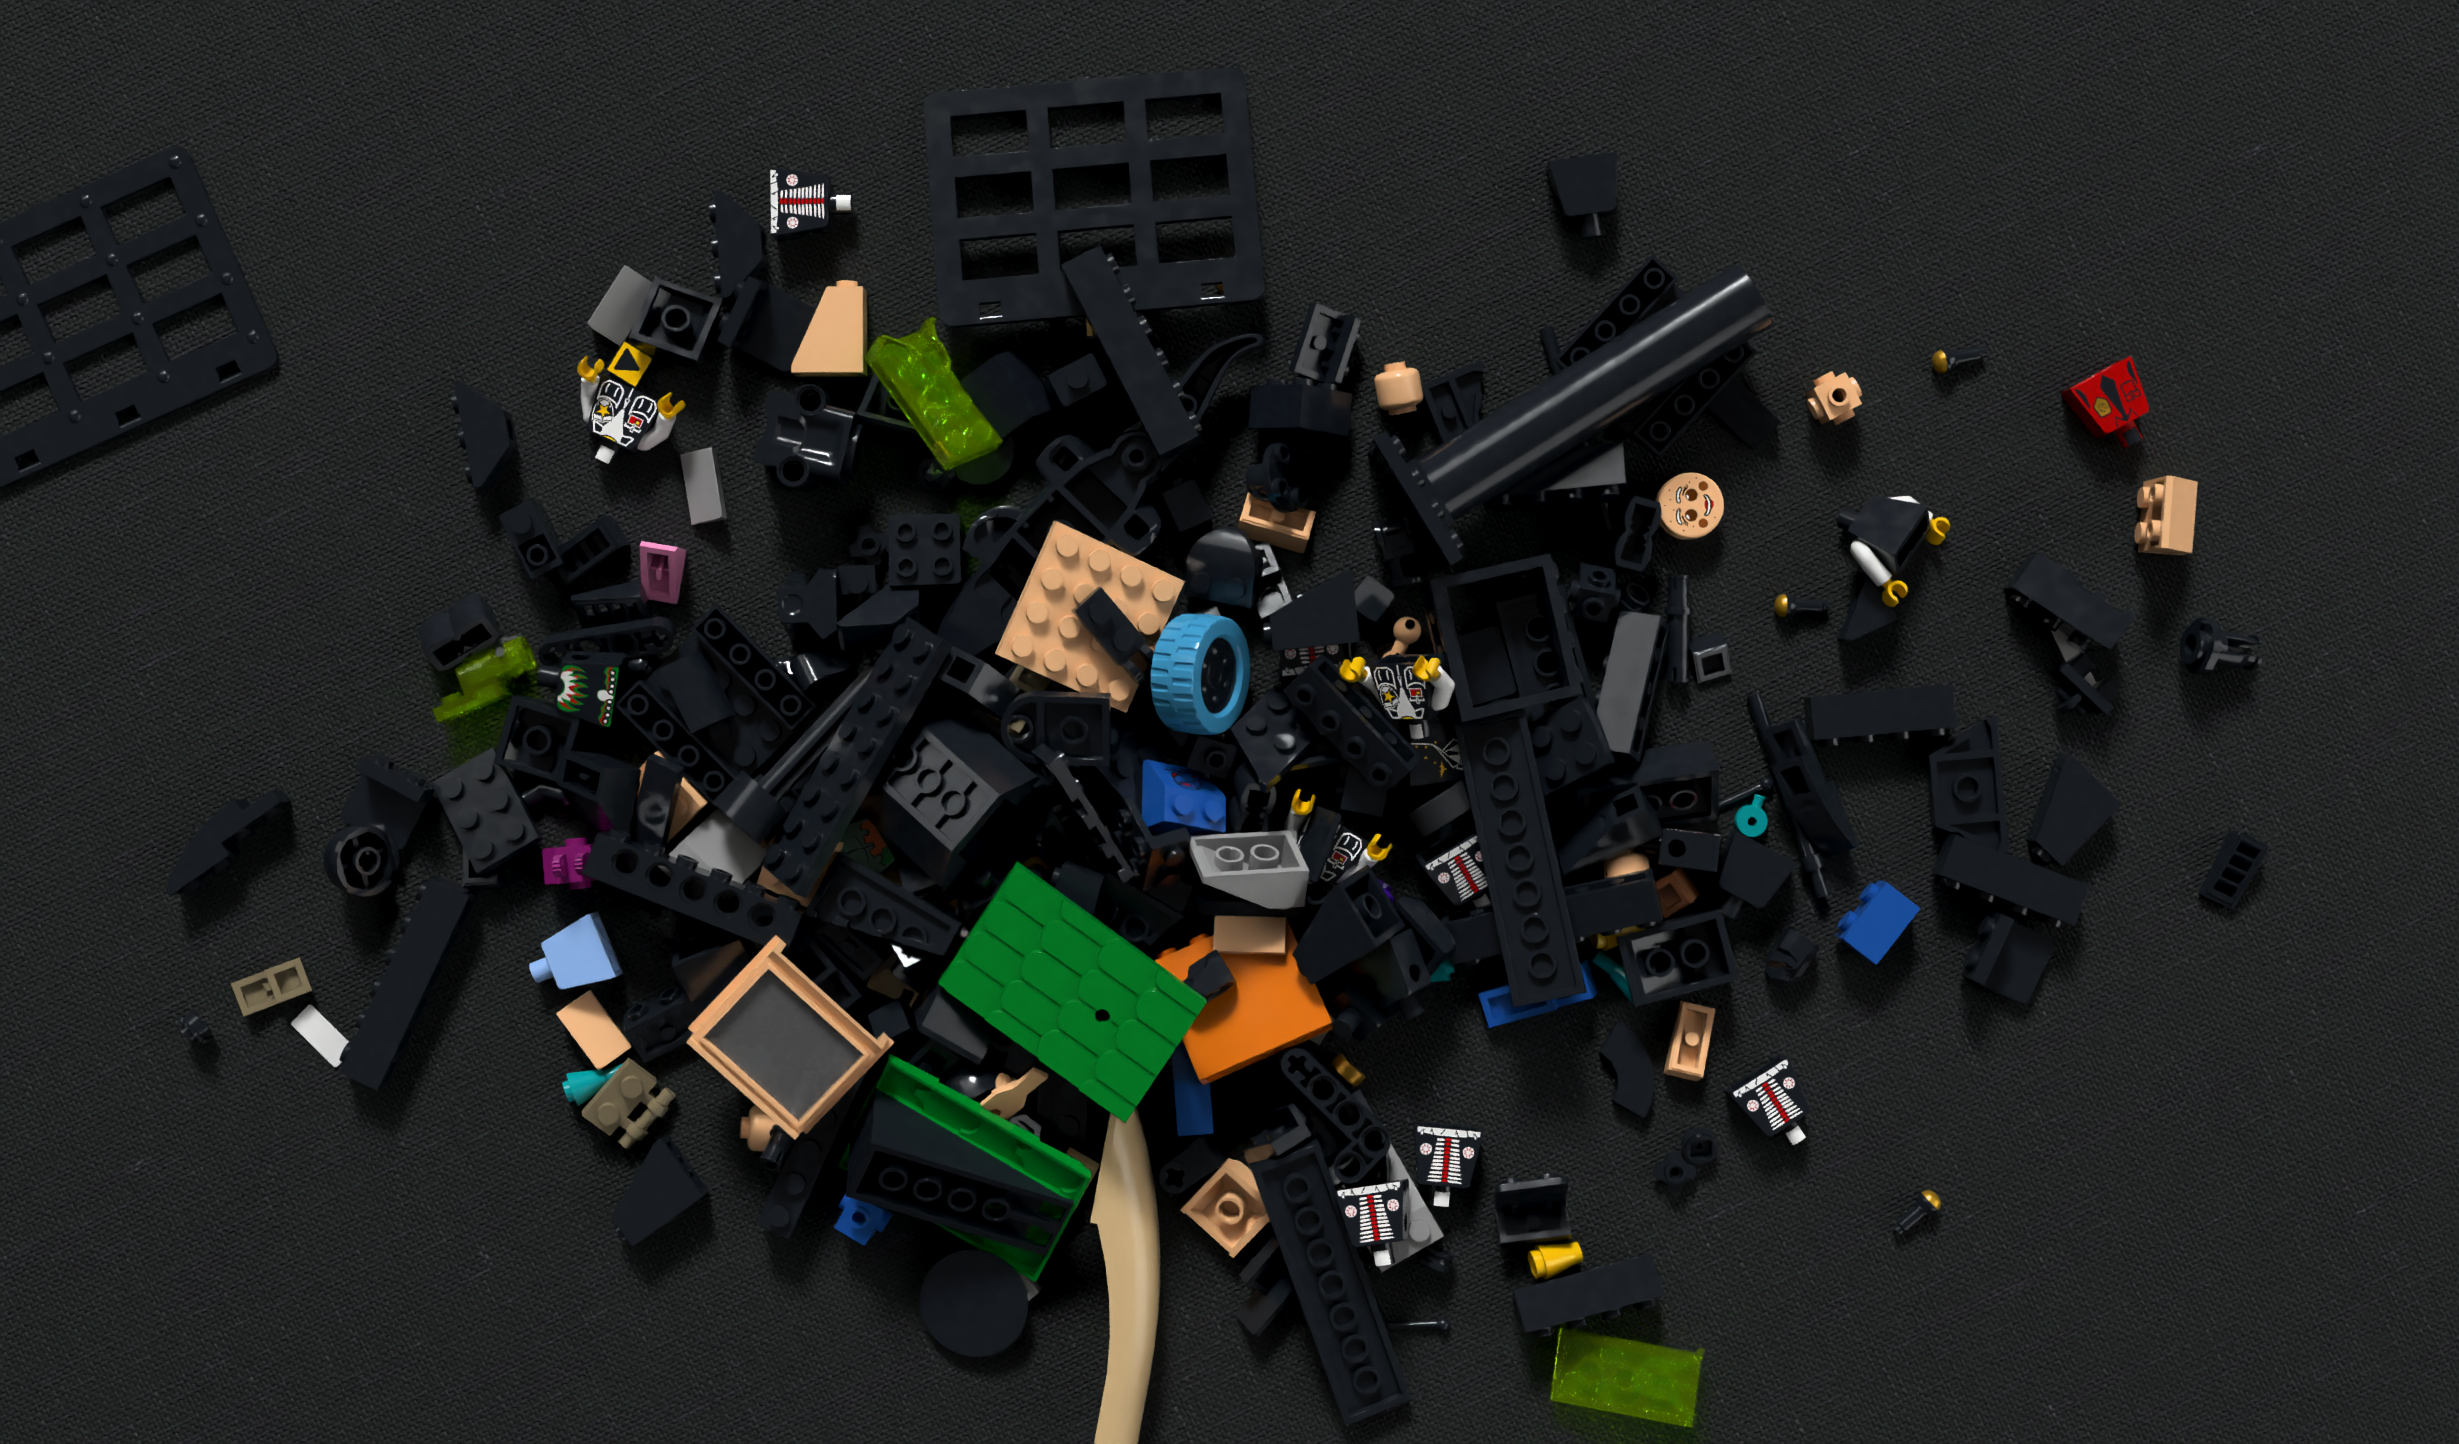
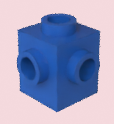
(861, 1219)

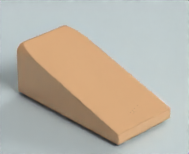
(1689, 1041)

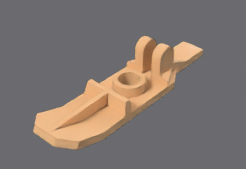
(1012, 1093)

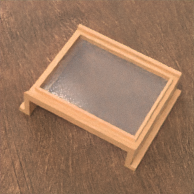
(784, 1041)

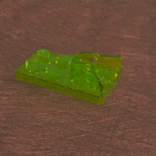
(932, 396)
(1626, 1377)

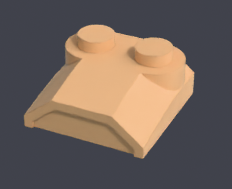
(1229, 1206)

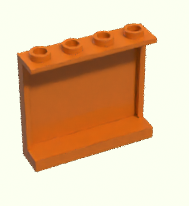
(1256, 1017)

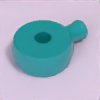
(1757, 813)

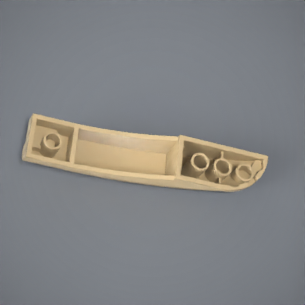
(1131, 1250)

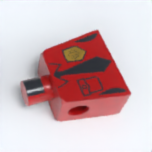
(2110, 402)

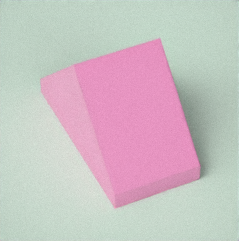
(661, 571)

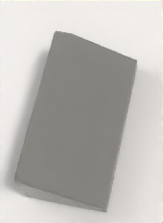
(620, 306)
(703, 486)

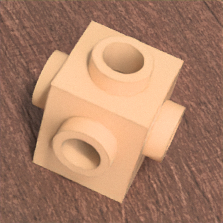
(1825, 407)

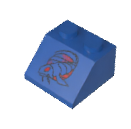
(1179, 799)

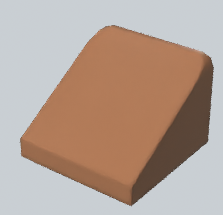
(1675, 891)

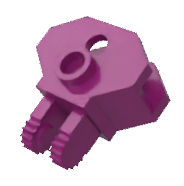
(567, 863)

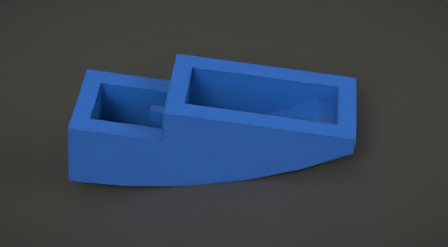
(1500, 1009)
(1191, 1097)

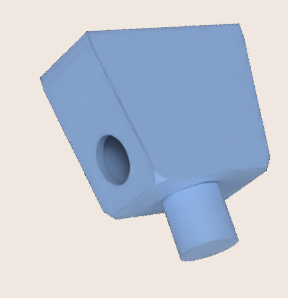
(577, 955)

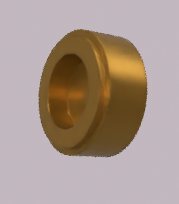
(1347, 1070)

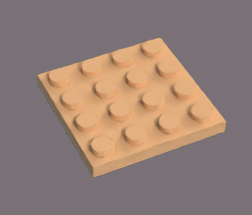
(1051, 638)

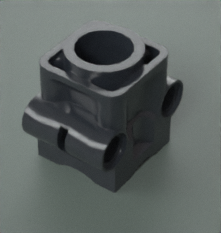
(821, 440)

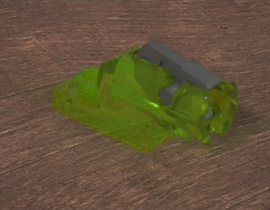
(485, 677)

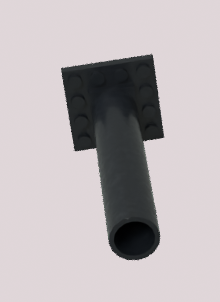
(1568, 408)

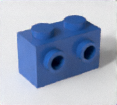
(1876, 921)

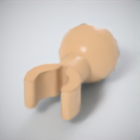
(1404, 636)

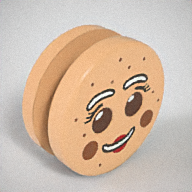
(1690, 506)

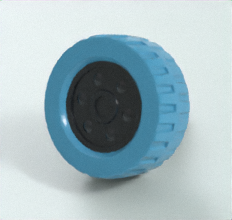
(1200, 674)

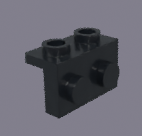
(1325, 345)

